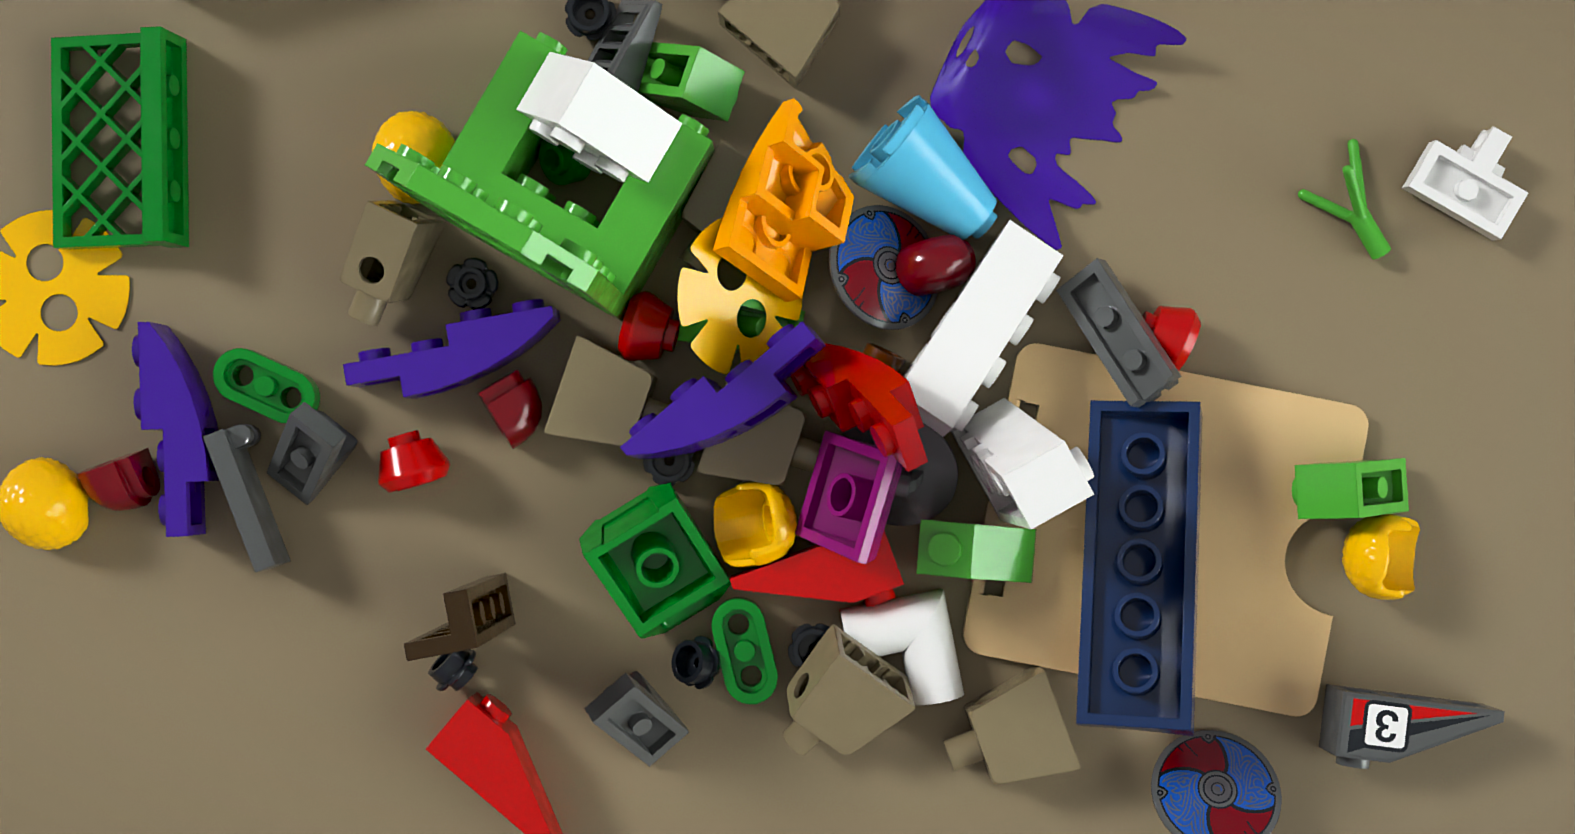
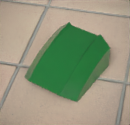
(654, 561)

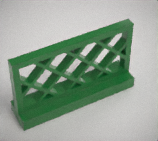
(161, 131)

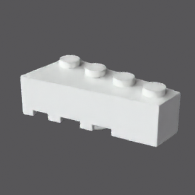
(979, 326)
(1023, 465)

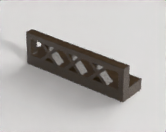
(474, 617)

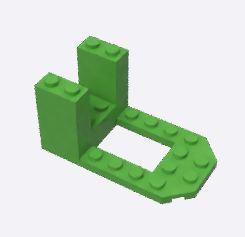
(492, 198)

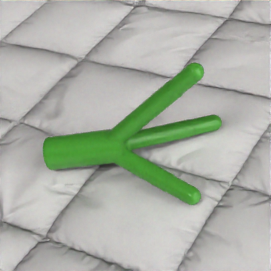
(1360, 216)

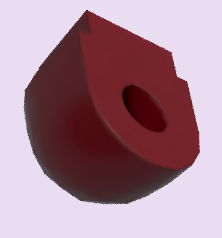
(935, 265)
(513, 406)
(122, 482)

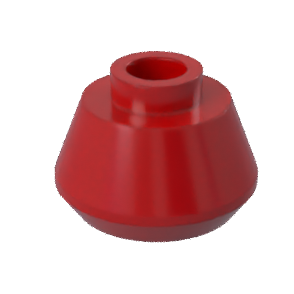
(647, 328)
(1175, 330)
(411, 462)

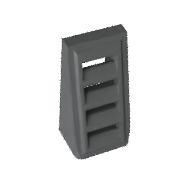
(626, 44)

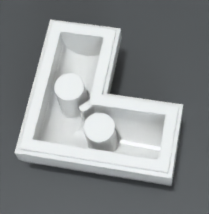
(922, 632)

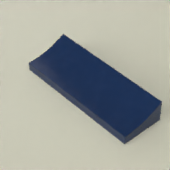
(1141, 568)

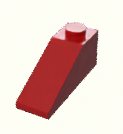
(825, 576)
(494, 762)

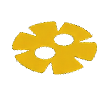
(95, 295)
(703, 298)

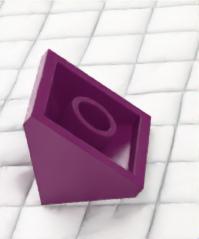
(849, 497)

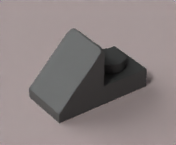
(309, 452)
(637, 718)

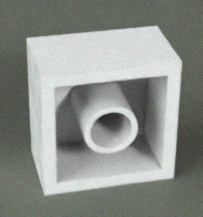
(597, 118)

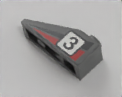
(1390, 726)

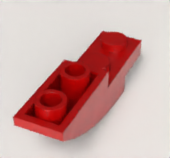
(866, 395)

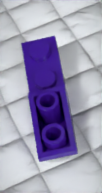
(475, 349)
(178, 404)
(710, 415)

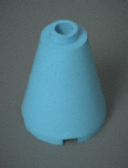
(926, 173)

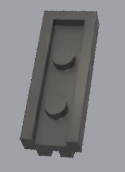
(1119, 334)
(246, 495)

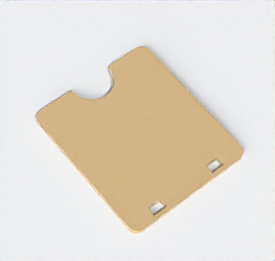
(1253, 631)

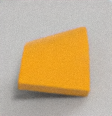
(784, 207)

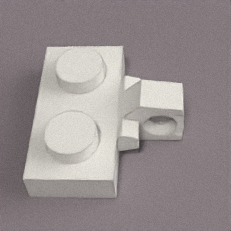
(1469, 183)

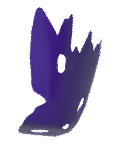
(1041, 103)

